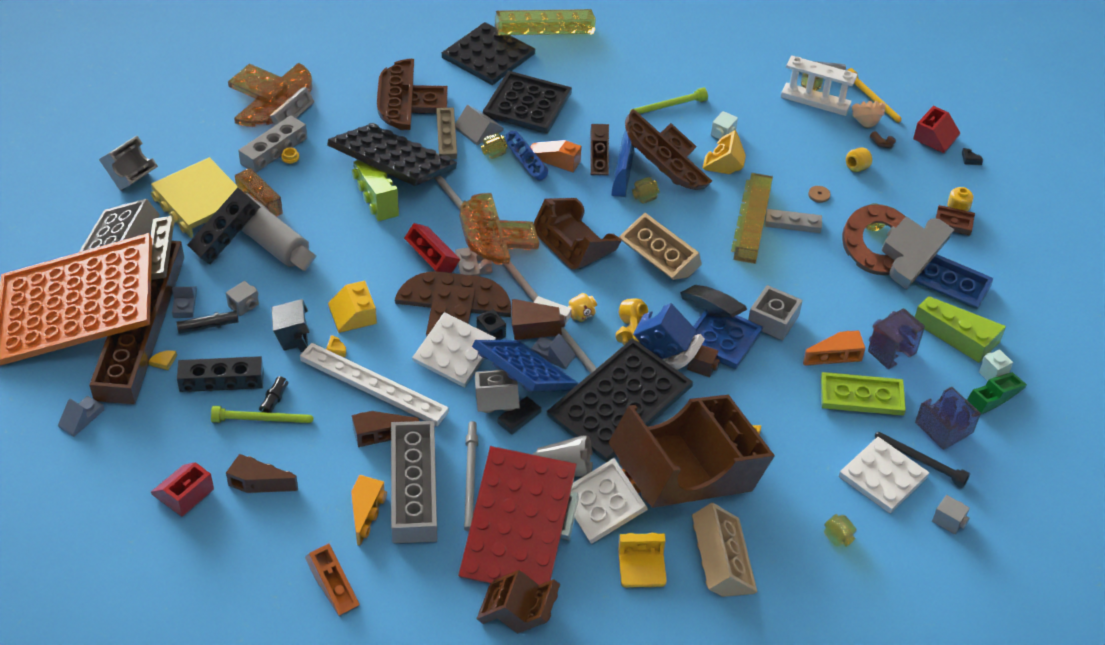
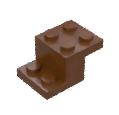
(518, 601)

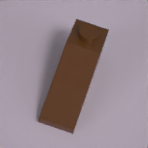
(375, 426)

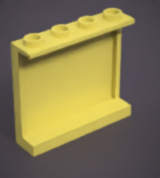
(193, 194)

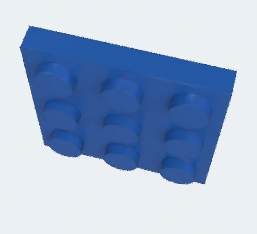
(728, 335)

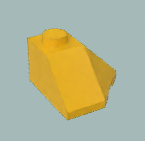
(727, 156)

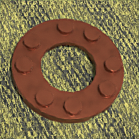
(853, 237)

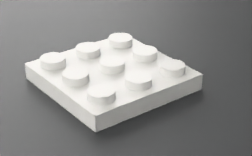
(450, 350)
(884, 474)
(606, 501)

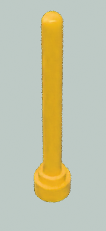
(874, 97)

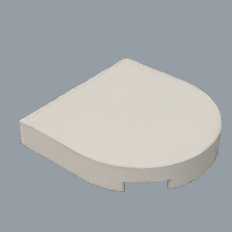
(682, 359)

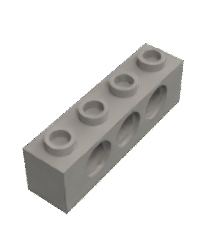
(272, 143)

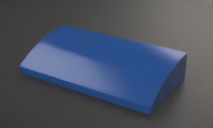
(623, 167)
(955, 281)

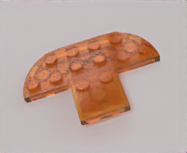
(268, 90)
(489, 235)

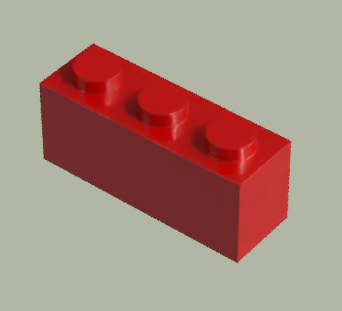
(432, 248)

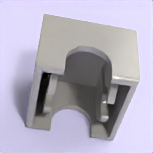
(127, 163)

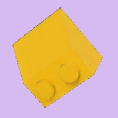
(353, 307)

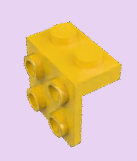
(642, 560)

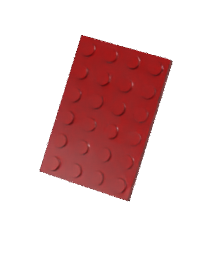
(517, 516)

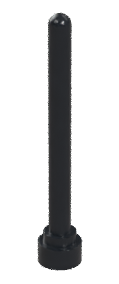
(960, 477)

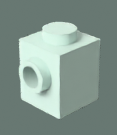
(723, 125)
(995, 365)

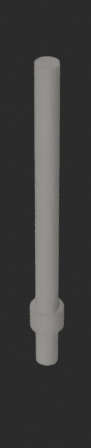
(471, 443)

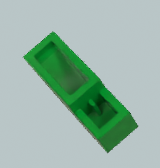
(996, 392)

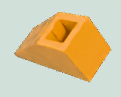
(366, 499)

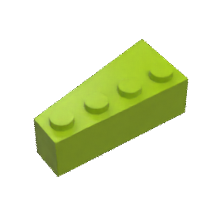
(376, 190)
(959, 328)

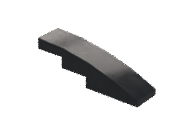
(714, 300)

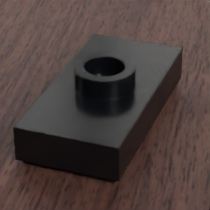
(519, 416)

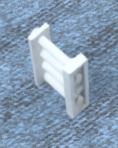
(814, 98)

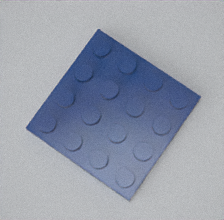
(524, 365)

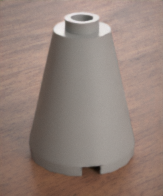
(572, 450)

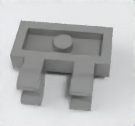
(468, 264)

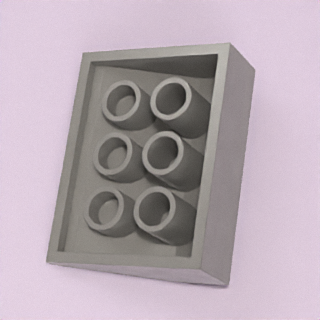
(121, 224)

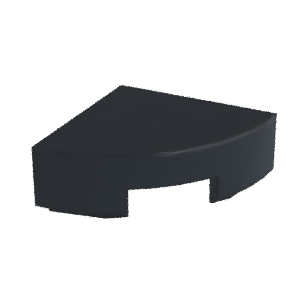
(971, 158)

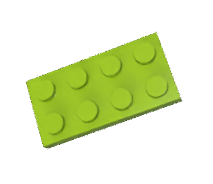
(862, 393)

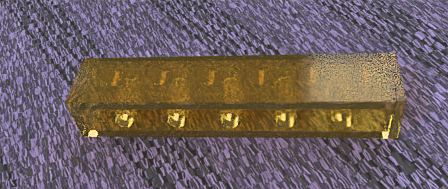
(544, 22)
(752, 218)

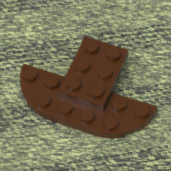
(400, 98)
(666, 151)
(454, 295)

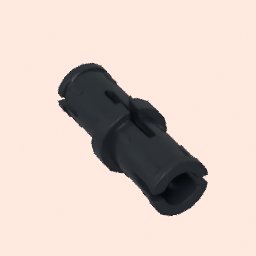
(273, 395)

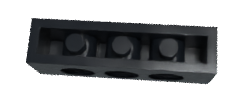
(223, 226)
(220, 374)

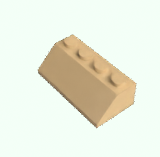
(661, 248)
(723, 552)

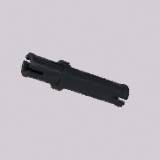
(215, 320)

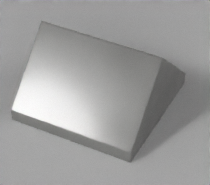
(476, 125)

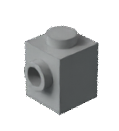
(242, 298)
(951, 514)

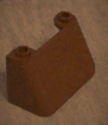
(568, 237)

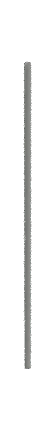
(523, 283)

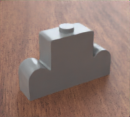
(914, 247)

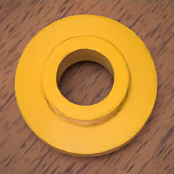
(290, 155)

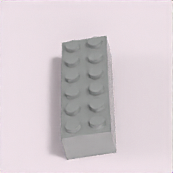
(413, 482)

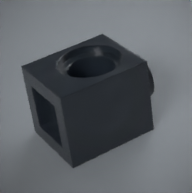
(492, 324)

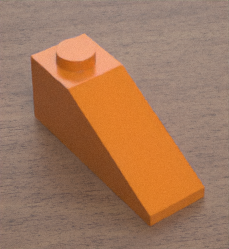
(559, 154)
(839, 348)
(332, 579)

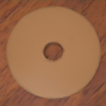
(819, 194)

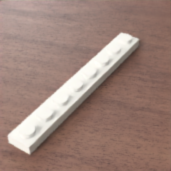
(374, 384)

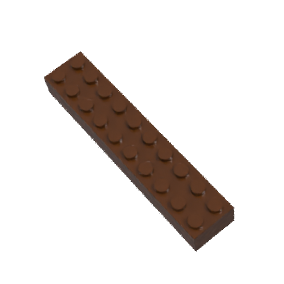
(127, 353)

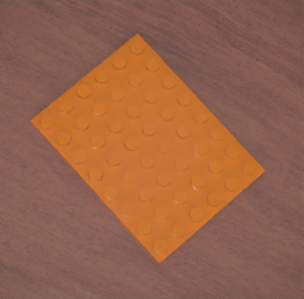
(75, 299)

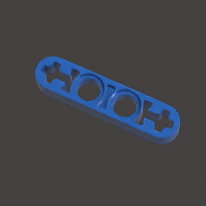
(524, 156)

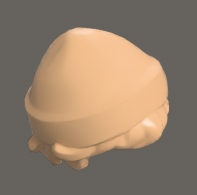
(868, 114)

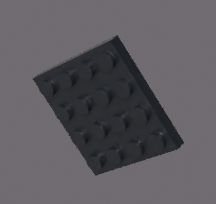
(487, 53)
(527, 102)

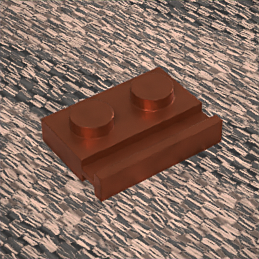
(959, 220)

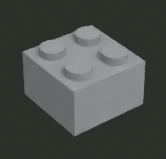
(775, 312)
(496, 391)

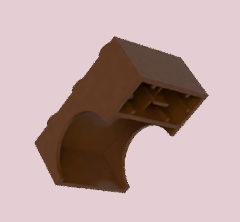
(693, 455)

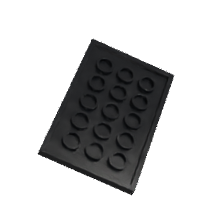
(392, 154)
(623, 380)

